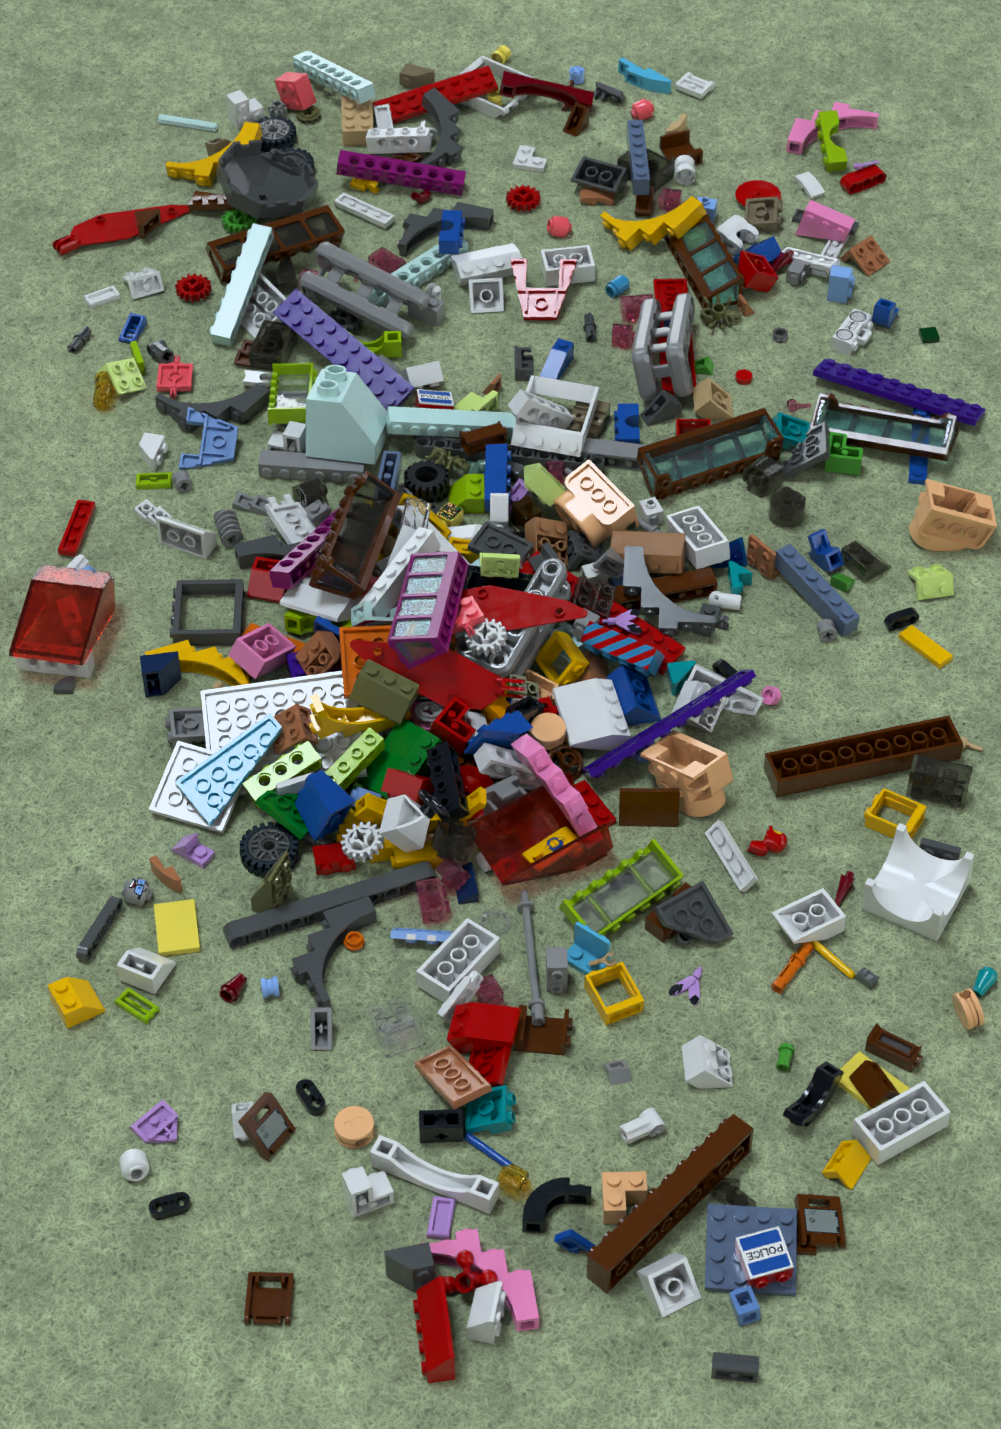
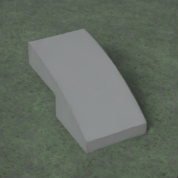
(250, 504)

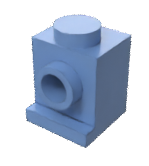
(744, 1305)

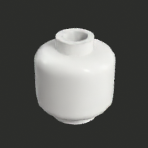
(134, 1165)

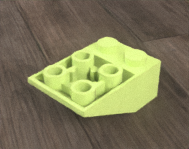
(542, 483)

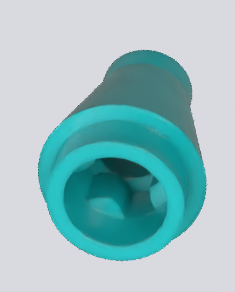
(984, 981)

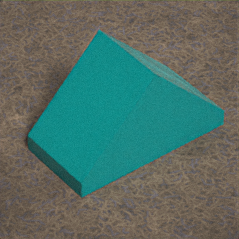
(678, 673)

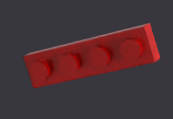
(76, 528)

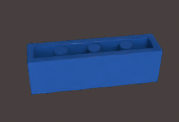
(497, 471)

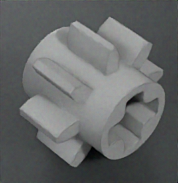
(277, 108)

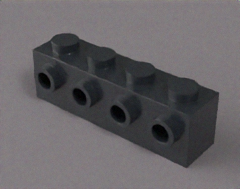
(447, 779)

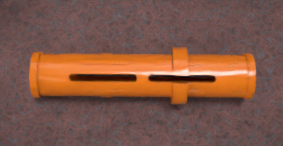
(796, 961)

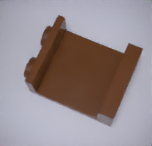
(679, 144)
(544, 1039)

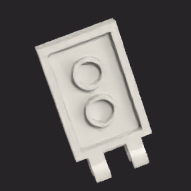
(289, 519)

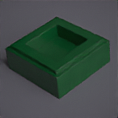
(929, 335)

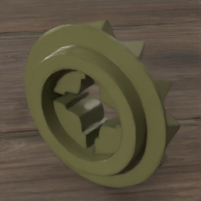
(308, 115)

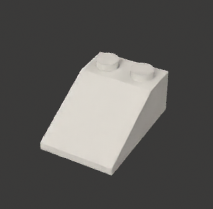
(811, 918)

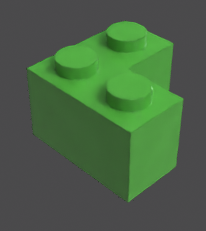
(842, 457)

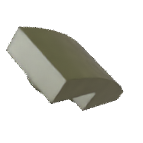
(531, 688)

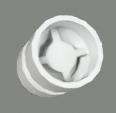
(684, 170)

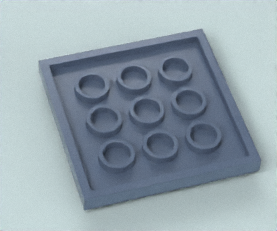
(733, 1221)

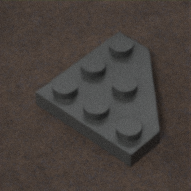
(810, 452)
(694, 914)

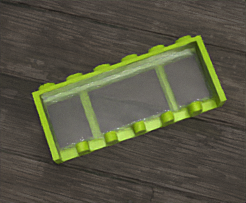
(289, 392)
(624, 890)

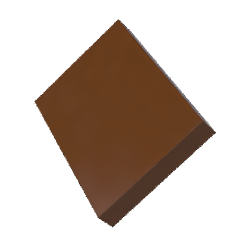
(648, 807)

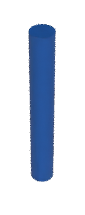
(486, 1149)

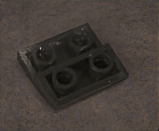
(594, 596)

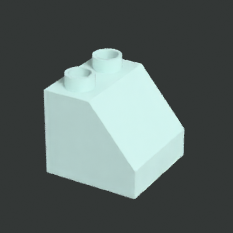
(344, 418)

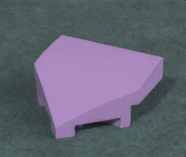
(157, 1124)

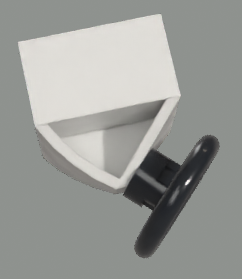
(407, 822)

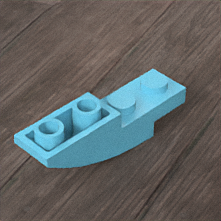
(644, 79)

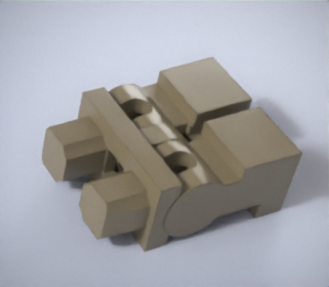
(599, 418)

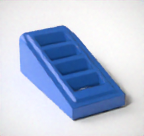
(133, 318)

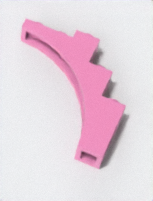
(804, 130)
(555, 782)
(518, 1284)

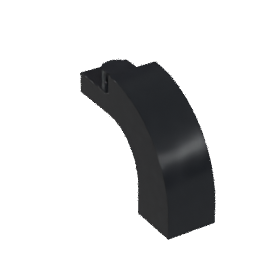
(816, 1095)
(548, 1196)

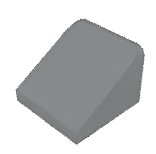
(618, 1072)

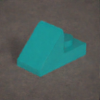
(738, 577)

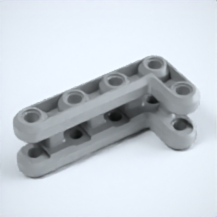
(339, 262)
(676, 347)
(512, 656)

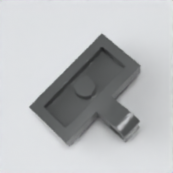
(720, 622)

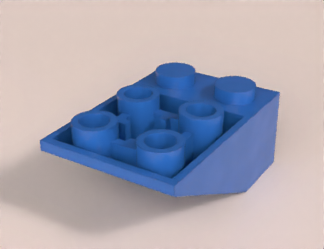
(500, 732)

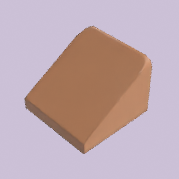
(744, 306)
(494, 385)

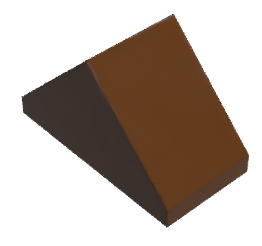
(577, 120)
(146, 221)

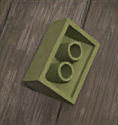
(384, 692)

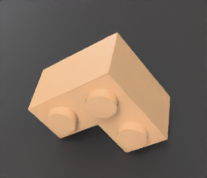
(619, 1190)

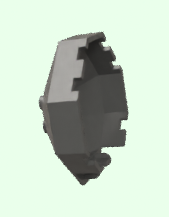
(252, 175)

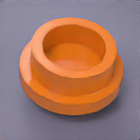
(354, 941)

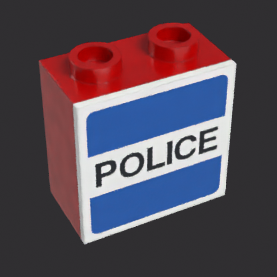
(434, 399)
(764, 1257)

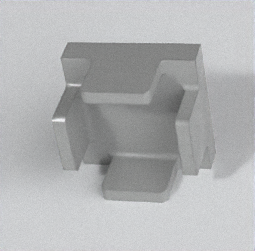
(502, 794)

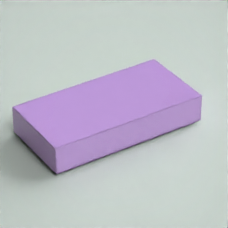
(441, 1218)

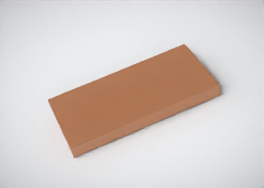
(452, 1076)

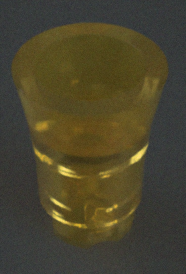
(102, 391)

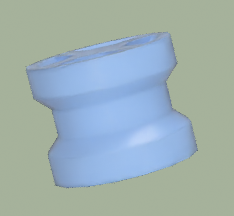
(576, 74)
(270, 987)

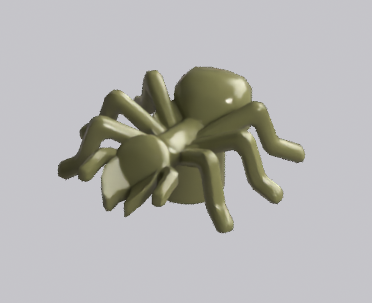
(719, 312)
(447, 460)

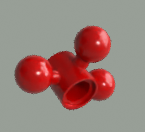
(465, 1260)

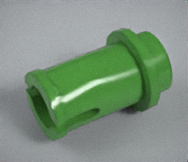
(785, 1051)

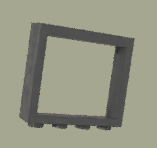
(209, 636)

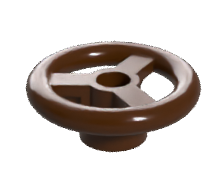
(573, 757)

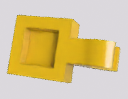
(362, 185)

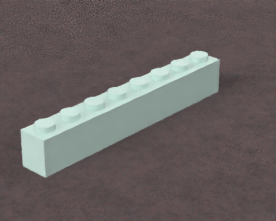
(241, 285)
(443, 421)

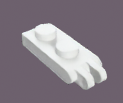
(462, 994)

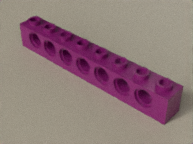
(400, 172)
(301, 559)

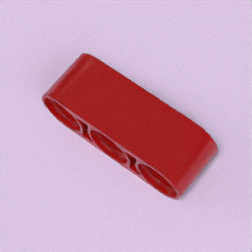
(862, 179)

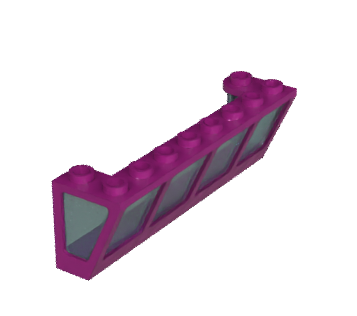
(427, 606)

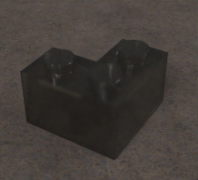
(309, 492)

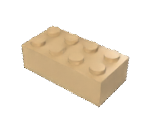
(355, 121)

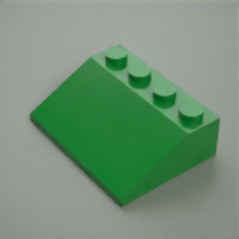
(404, 751)

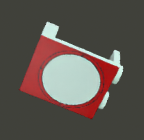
(362, 616)

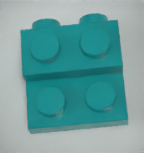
(791, 429)
(491, 1111)

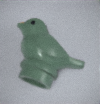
(476, 467)

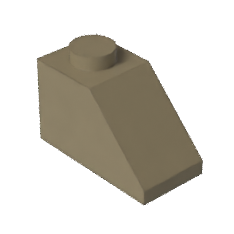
(416, 76)

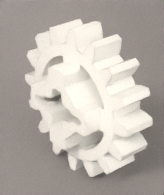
(487, 638)
(355, 848)

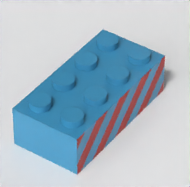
(622, 648)

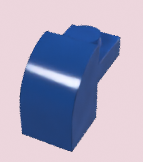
(884, 312)
(823, 553)

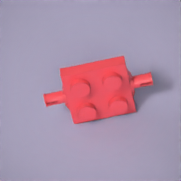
(175, 377)
(468, 616)

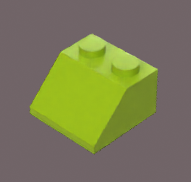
(468, 493)

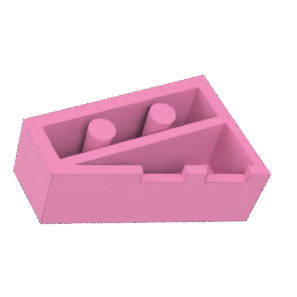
(824, 223)

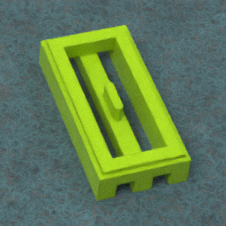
(135, 352)
(164, 482)
(143, 1018)

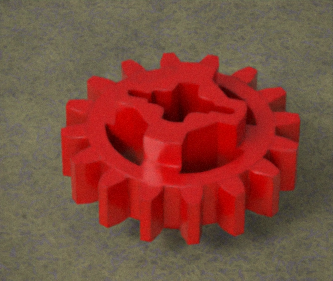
(523, 198)
(193, 287)

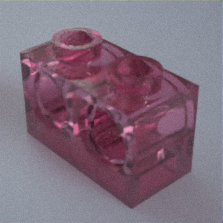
(431, 900)

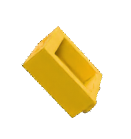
(551, 650)
(899, 803)
(620, 1010)

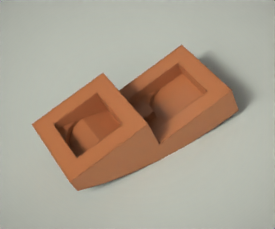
(593, 195)
(166, 876)

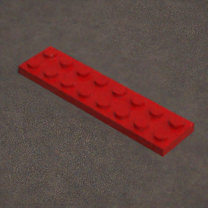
(454, 89)

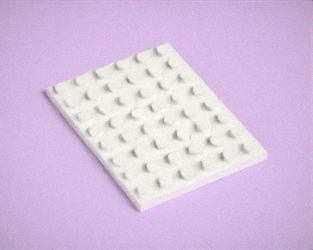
(237, 708)

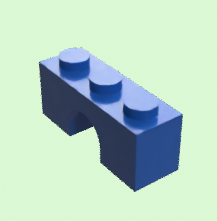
(452, 232)
(627, 423)

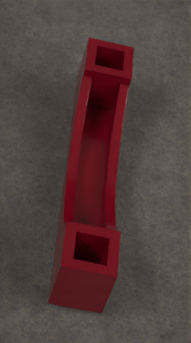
(516, 84)

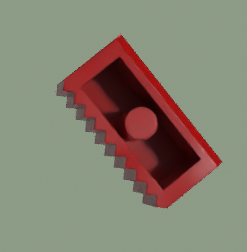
(331, 859)

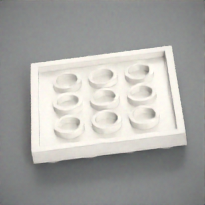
(170, 800)

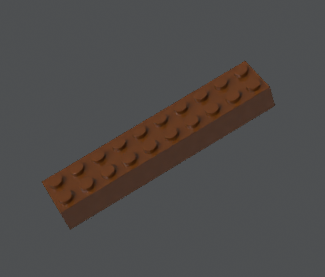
(860, 756)
(668, 1203)

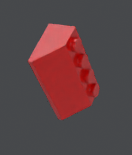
(435, 1332)

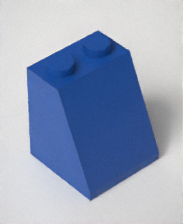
(322, 804)

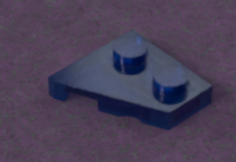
(737, 554)

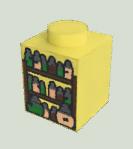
(451, 515)

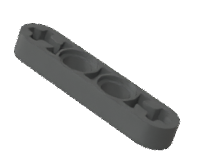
(99, 928)

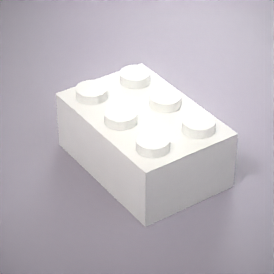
(551, 264)

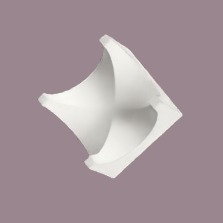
(917, 887)

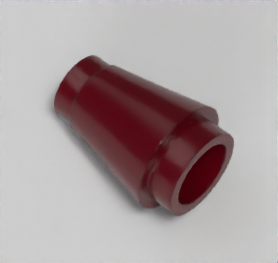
(231, 989)

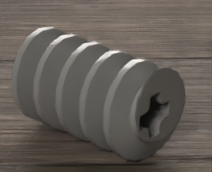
(228, 527)

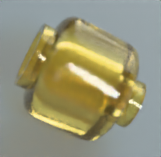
(513, 1179)

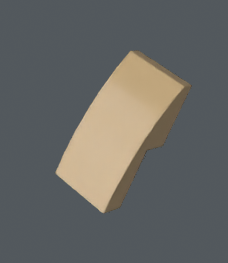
(678, 126)

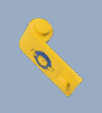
(549, 844)

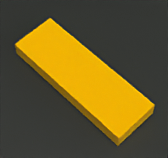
(925, 646)

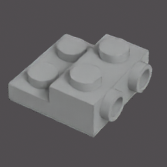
(185, 725)

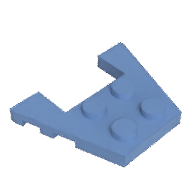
(217, 441)

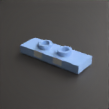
(413, 935)

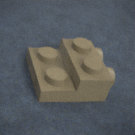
(764, 213)

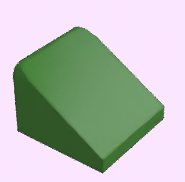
(704, 366)
(841, 582)

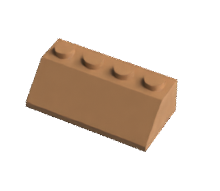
(662, 550)

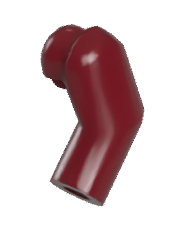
(421, 199)

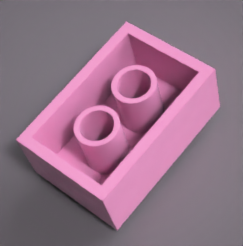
(261, 650)

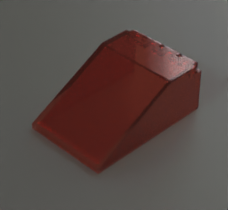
(63, 614)
(526, 822)

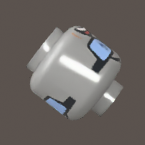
(136, 891)

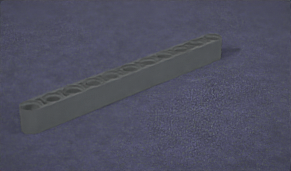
(521, 455)
(311, 909)

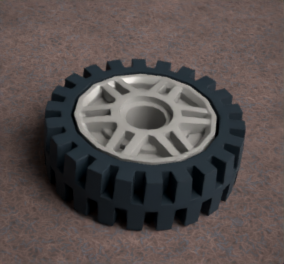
(277, 133)

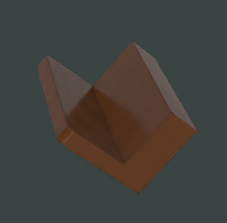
(873, 1083)

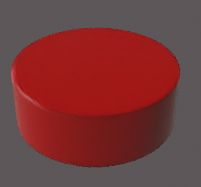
(743, 377)

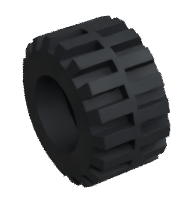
(427, 481)

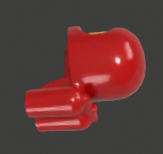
(773, 841)

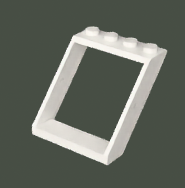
(484, 106)
(552, 438)

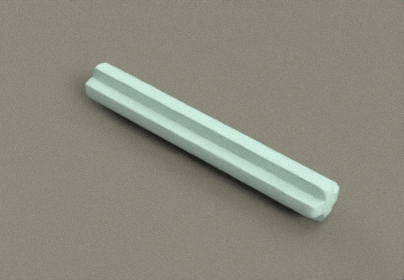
(187, 123)

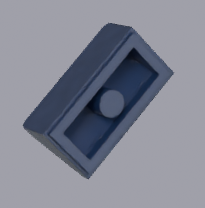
(468, 892)

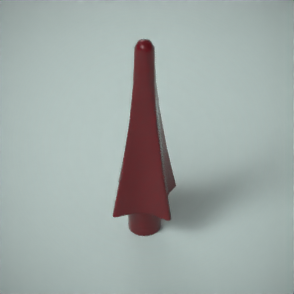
(782, 260)
(844, 887)

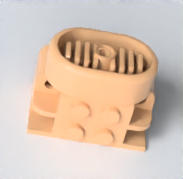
(594, 505)
(952, 518)
(693, 769)

